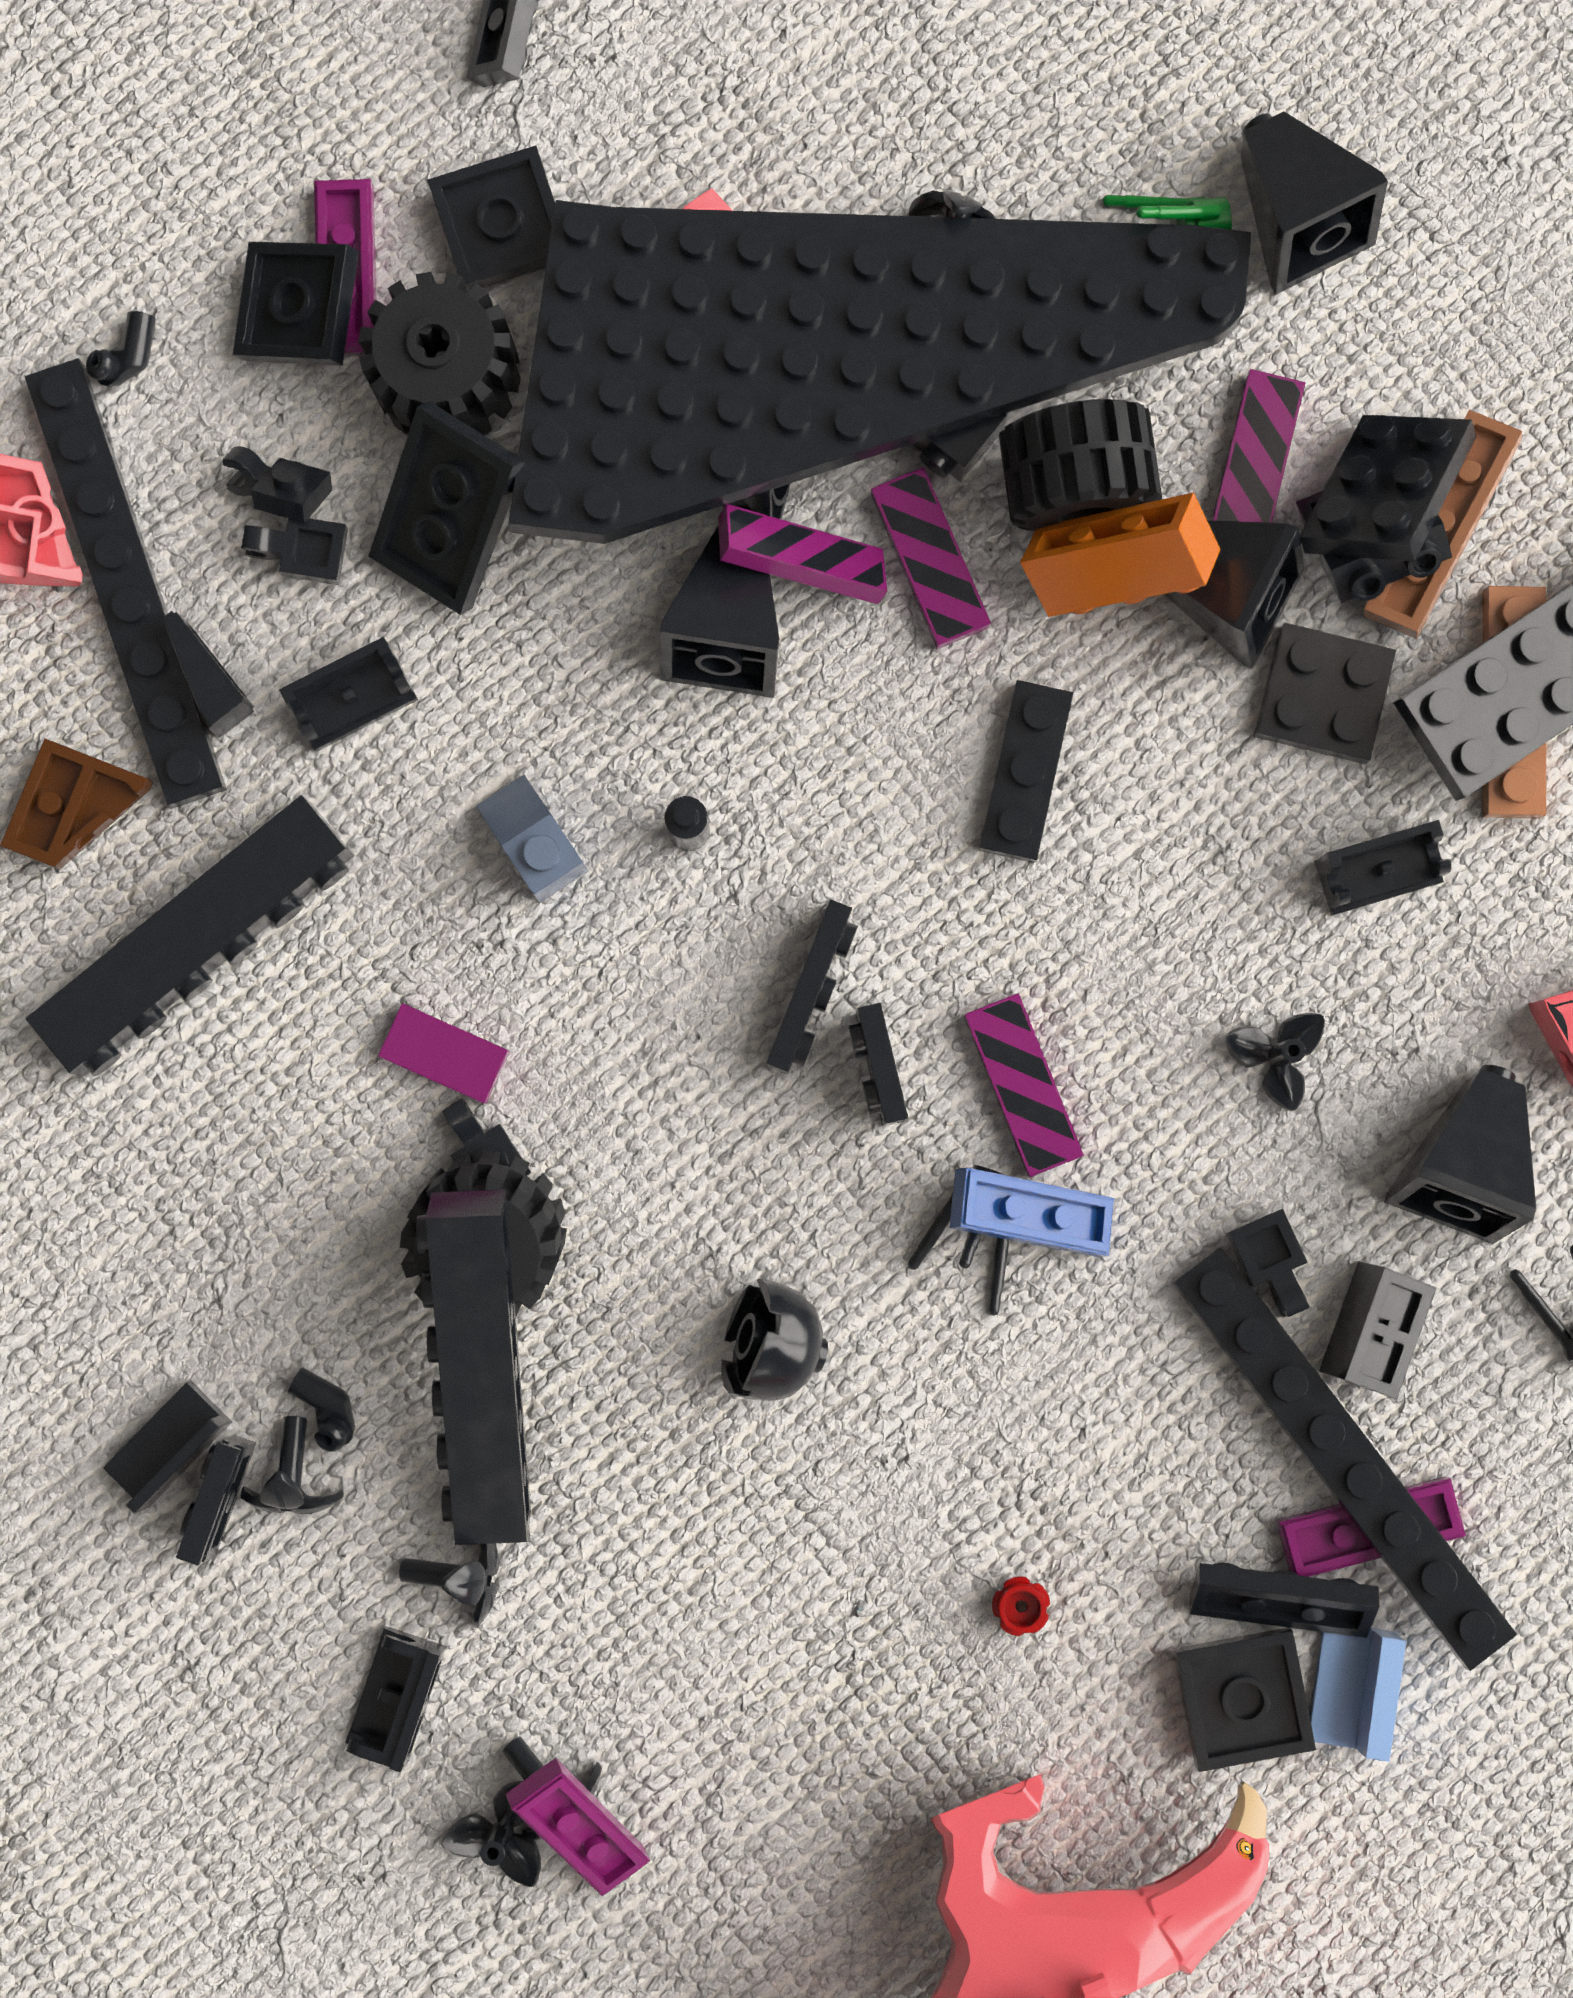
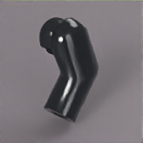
(127, 359)
(331, 1407)

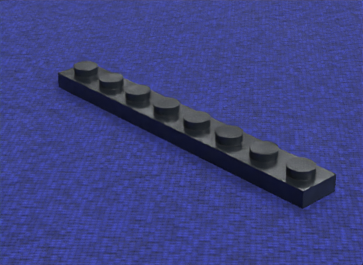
(124, 582)
(1345, 1460)

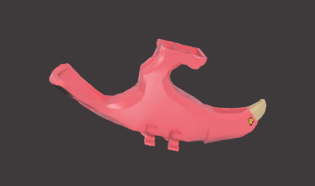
(1090, 1940)

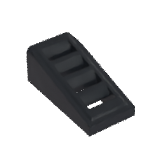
(213, 689)

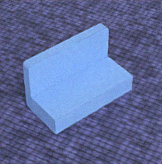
(1358, 1691)

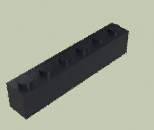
(191, 938)
(477, 1366)

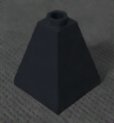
(1307, 198)
(1246, 586)
(721, 628)
(1474, 1161)

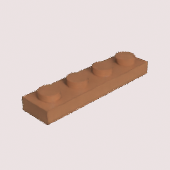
(1410, 600)
(1522, 787)

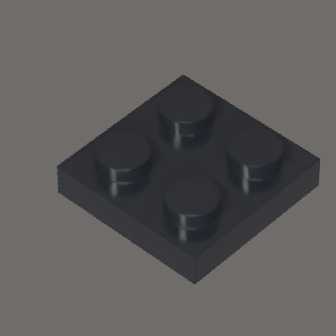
(496, 217)
(295, 303)
(1325, 693)
(1244, 1699)

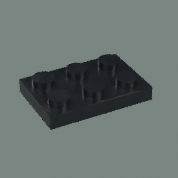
(1388, 487)
(445, 508)

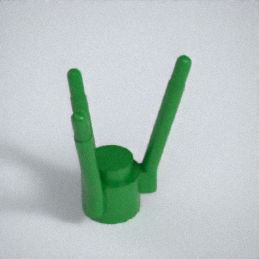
(1188, 211)

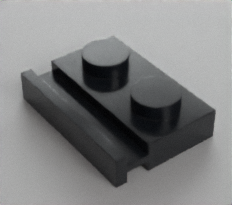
(872, 1041)
(209, 1515)

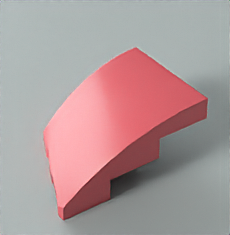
(32, 529)

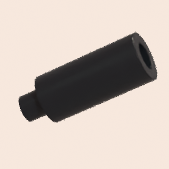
(687, 823)

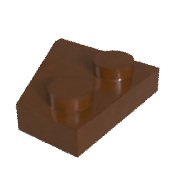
(69, 804)

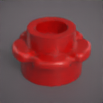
(1022, 1622)

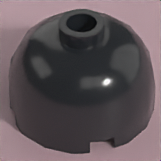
(775, 1343)

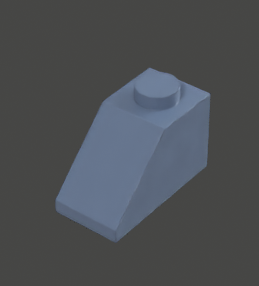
(531, 838)

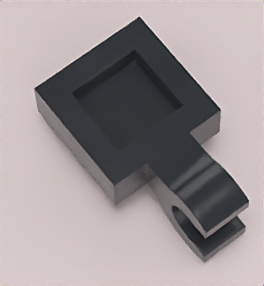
(282, 489)
(306, 549)
(476, 1139)
(1269, 1253)

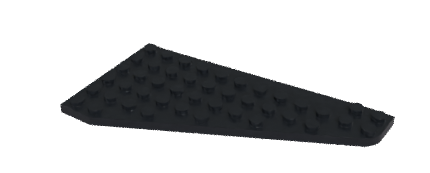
(768, 347)

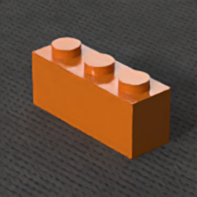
(1121, 556)

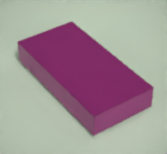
(444, 1053)

